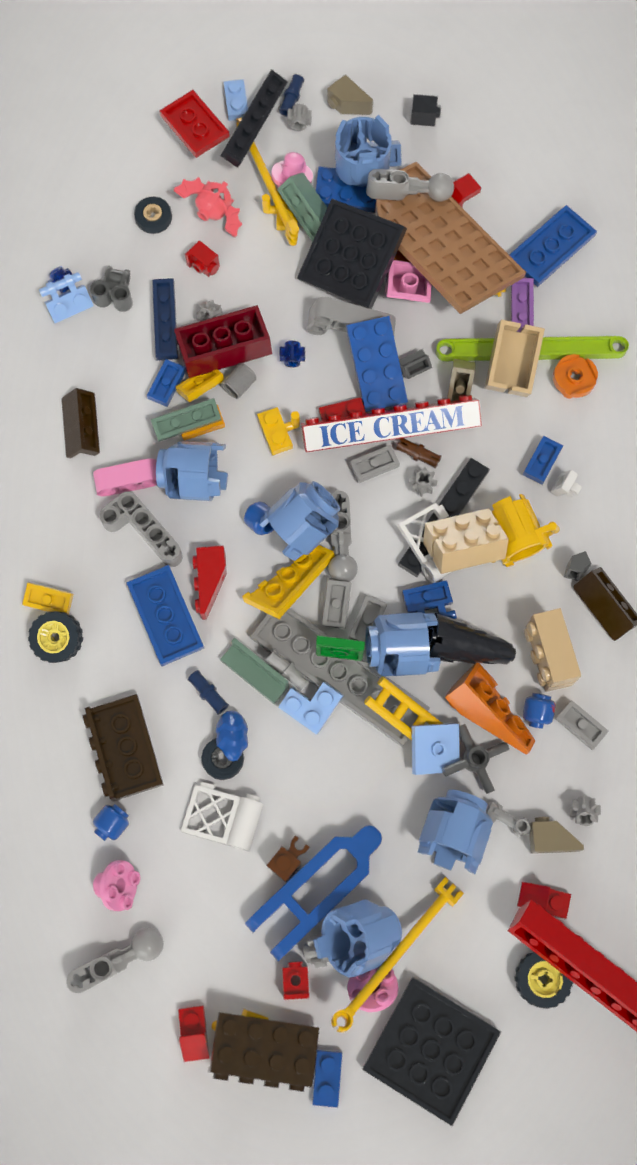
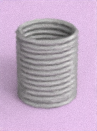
(238, 380)

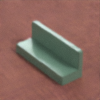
(303, 203)
(186, 420)
(255, 671)

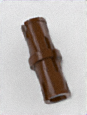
(418, 452)

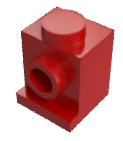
(202, 259)
(291, 991)

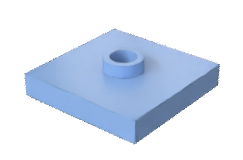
(434, 747)

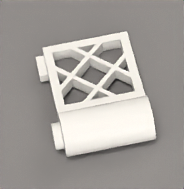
(427, 564)
(241, 822)

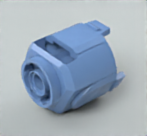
(355, 155)
(191, 471)
(303, 518)
(401, 644)
(456, 830)
(358, 937)

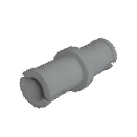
(287, 669)

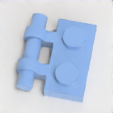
(69, 303)

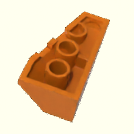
(481, 703)

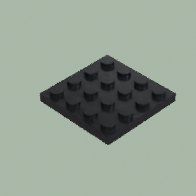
(351, 253)
(431, 1051)

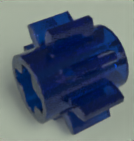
(57, 274)
(292, 354)

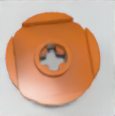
(570, 387)

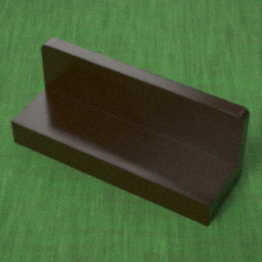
(80, 423)
(606, 603)

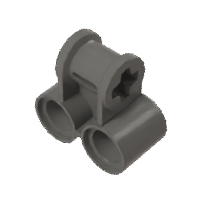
(113, 286)

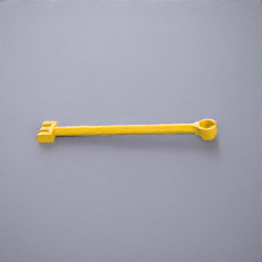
(291, 225)
(444, 896)

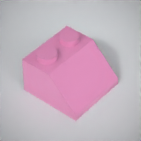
(407, 283)

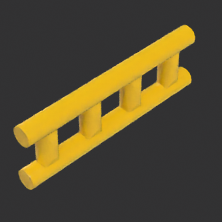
(405, 703)

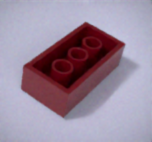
(223, 341)

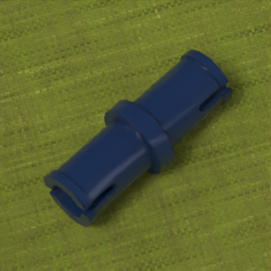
(292, 94)
(208, 692)

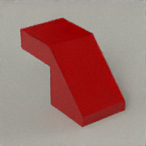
(465, 189)

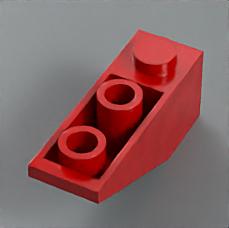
(211, 575)

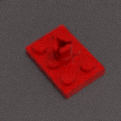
(194, 123)

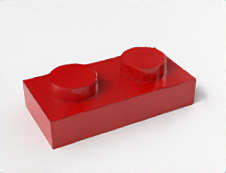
(342, 408)

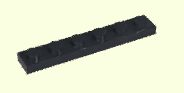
(254, 118)
(453, 503)

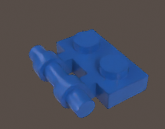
(429, 597)

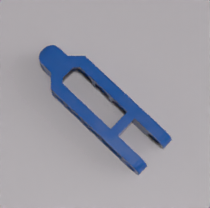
(360, 846)

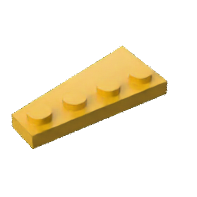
(289, 584)

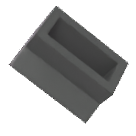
(415, 364)
(577, 566)

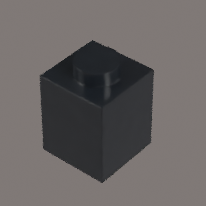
(425, 110)

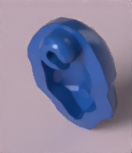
(232, 734)

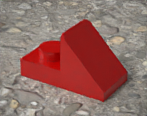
(551, 900)
(193, 1033)

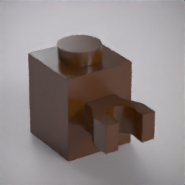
(285, 861)

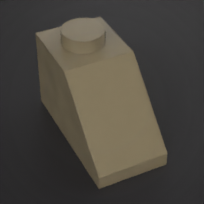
(349, 98)
(461, 379)
(552, 837)

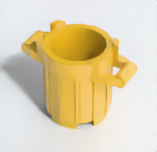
(522, 529)

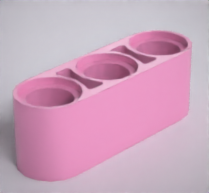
(125, 477)

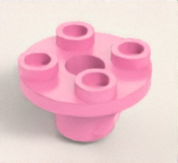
(292, 165)
(117, 885)
(381, 997)

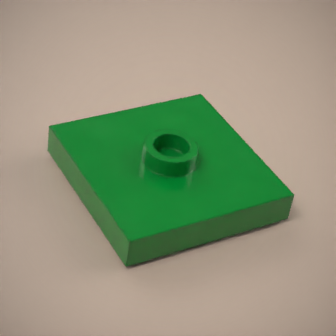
(340, 648)

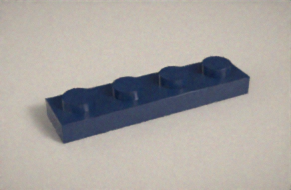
(165, 319)

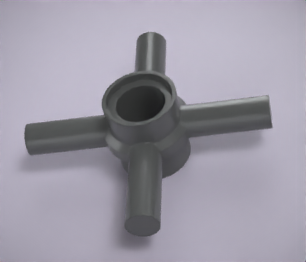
(467, 762)

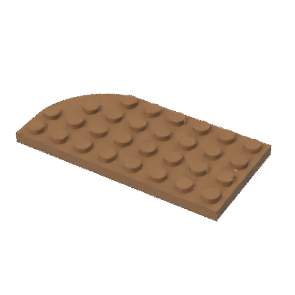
(450, 247)

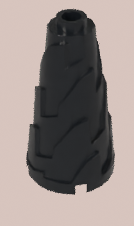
(458, 642)

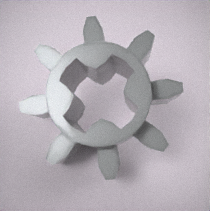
(299, 117)
(209, 310)
(423, 487)
(585, 811)
(311, 955)

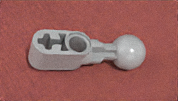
(397, 184)
(342, 566)
(145, 945)

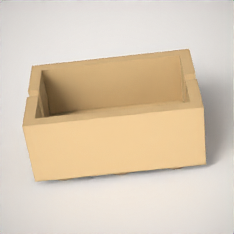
(514, 358)
(465, 541)
(552, 650)

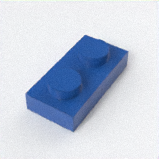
(166, 382)
(543, 460)
(327, 1078)

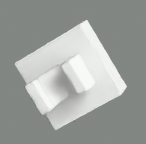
(566, 484)

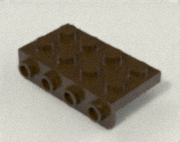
(123, 748)
(264, 1051)

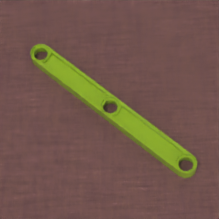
(551, 349)

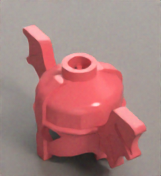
(211, 204)

